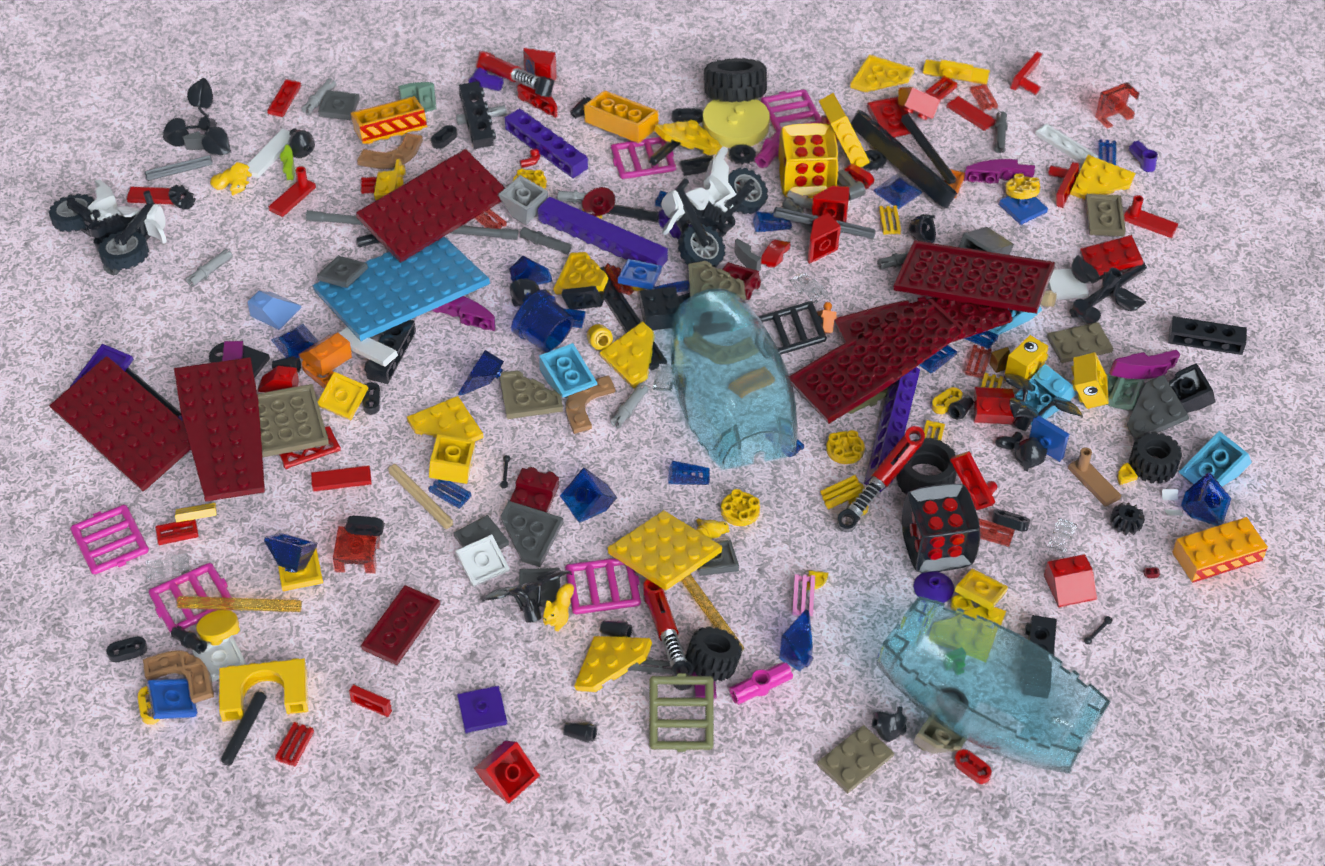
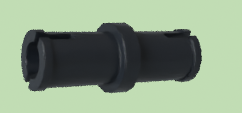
(189, 639)

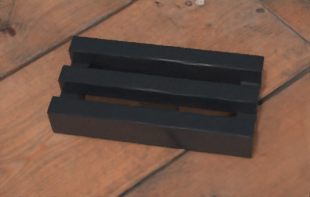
(695, 165)

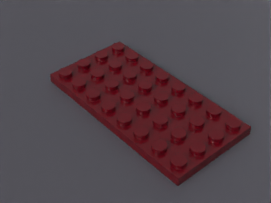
(431, 205)
(974, 276)
(124, 423)

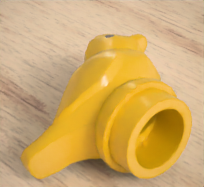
(712, 528)

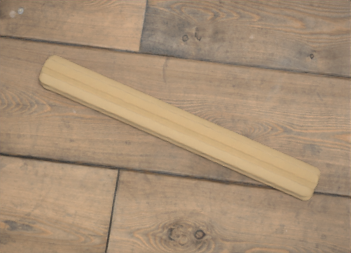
(397, 473)

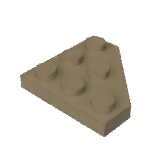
(705, 276)
(527, 397)

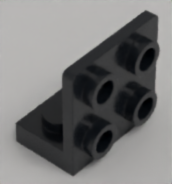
(585, 297)

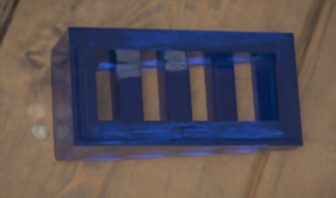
(767, 222)
(935, 361)
(688, 479)

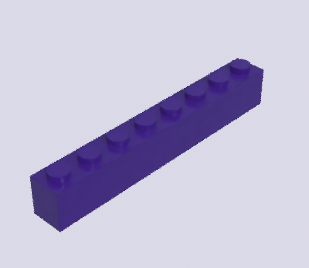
(600, 233)

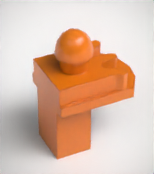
(828, 317)

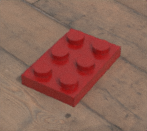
(888, 115)
(1116, 253)

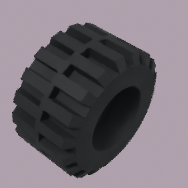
(1154, 468)
(714, 653)

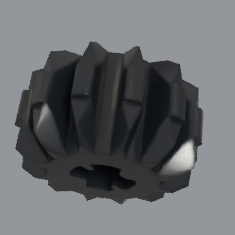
(1127, 518)

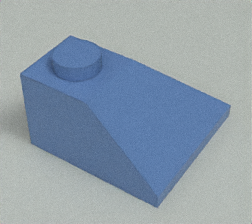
(272, 309)

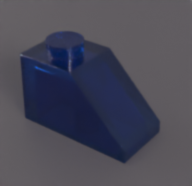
(529, 269)

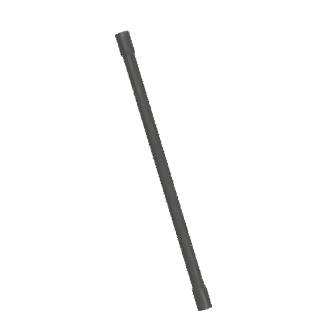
(511, 234)

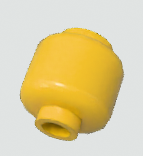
(599, 336)

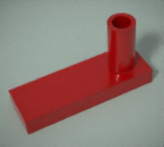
(1021, 77)
(1070, 176)
(294, 194)
(1147, 220)
(973, 480)

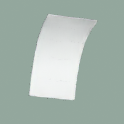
(1171, 494)

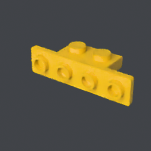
(956, 71)
(389, 180)

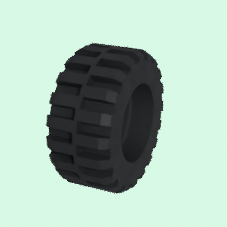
(735, 79)

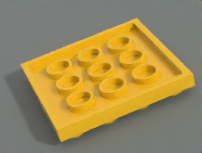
(664, 550)

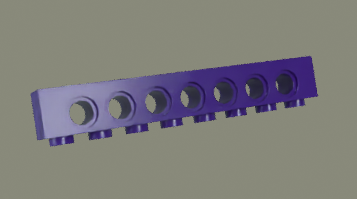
(893, 420)

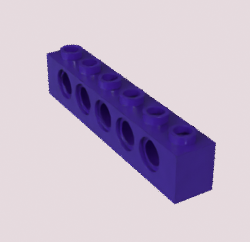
(549, 144)

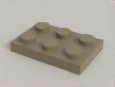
(1105, 215)
(1079, 342)
(855, 759)

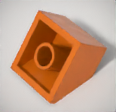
(327, 353)

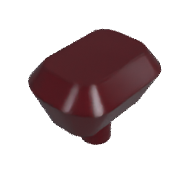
(1151, 572)

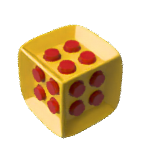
(807, 158)

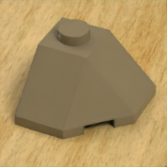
(937, 739)

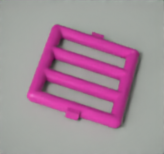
(782, 96)
(638, 169)
(120, 560)
(172, 584)
(596, 606)

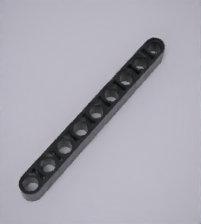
(903, 159)

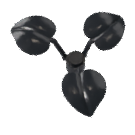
(216, 138)
(1084, 273)
(1024, 413)
(529, 607)

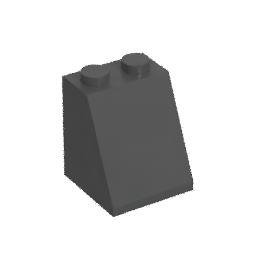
(986, 240)

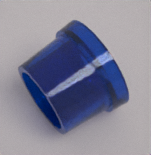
(542, 321)

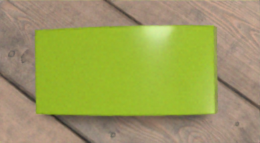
(288, 162)

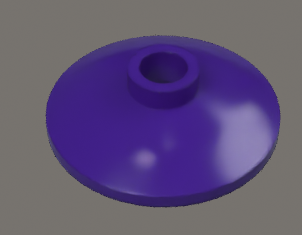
(941, 592)

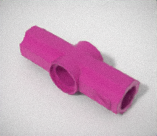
(769, 150)
(751, 688)

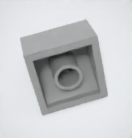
(523, 199)

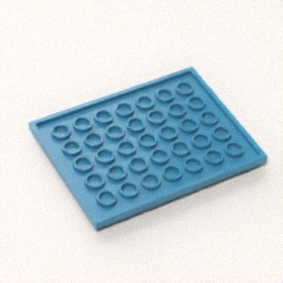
(401, 291)

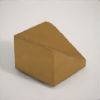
(999, 359)

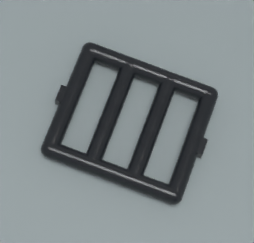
(804, 341)

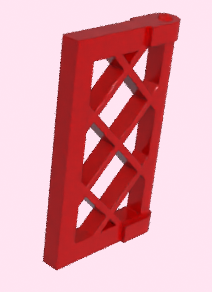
(319, 452)

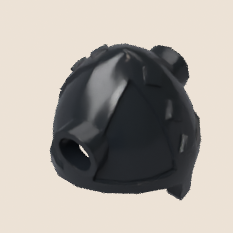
(301, 143)
(919, 231)
(522, 290)
(1030, 453)
(889, 725)

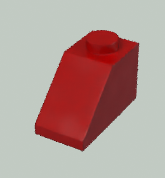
(278, 379)

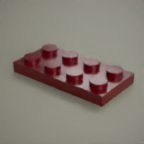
(400, 625)

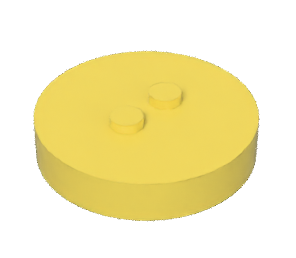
(736, 122)

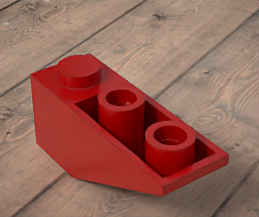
(543, 103)

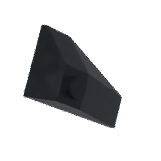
(1192, 388)

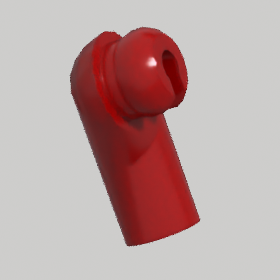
(532, 160)

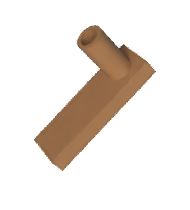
(1092, 479)

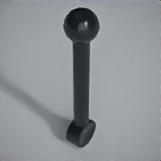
(504, 484)
(1107, 621)

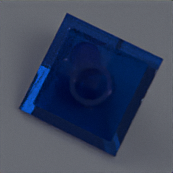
(897, 191)
(294, 341)
(483, 373)
(587, 496)
(1206, 501)
(290, 551)
(797, 643)

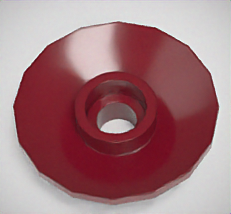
(599, 201)

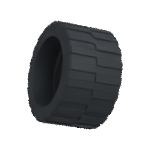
(933, 453)

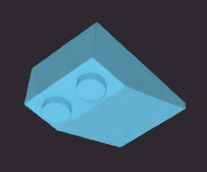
(566, 370)
(1220, 458)

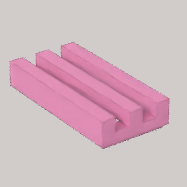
(804, 579)

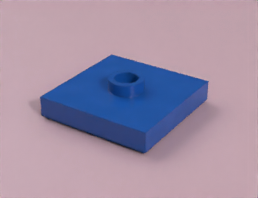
(1023, 209)
(640, 274)
(1050, 437)
(171, 699)

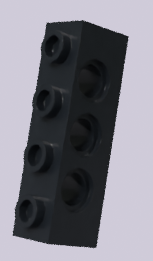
(468, 93)
(1207, 335)
(397, 339)
(1043, 629)

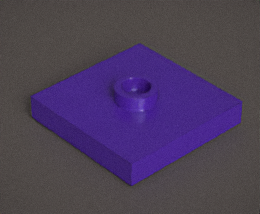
(482, 709)

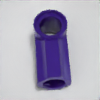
(487, 80)
(1146, 157)

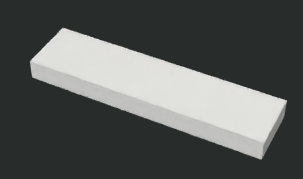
(1064, 143)
(269, 154)
(370, 348)

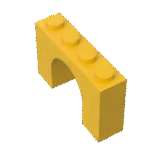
(843, 130)
(237, 680)

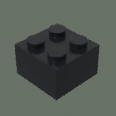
(659, 307)

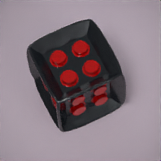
(940, 527)

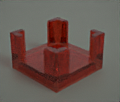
(1114, 102)
(355, 550)

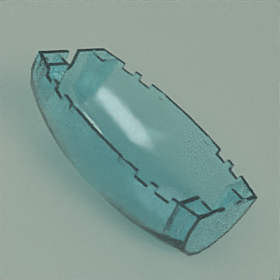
(732, 380)
(1013, 690)

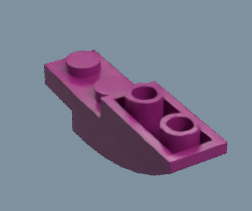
(993, 170)
(470, 313)
(1144, 367)

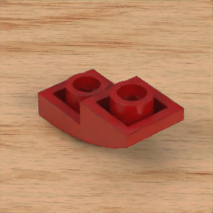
(774, 253)

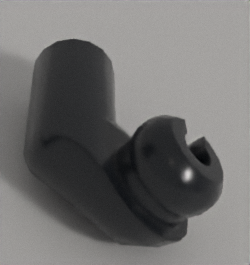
(1008, 442)

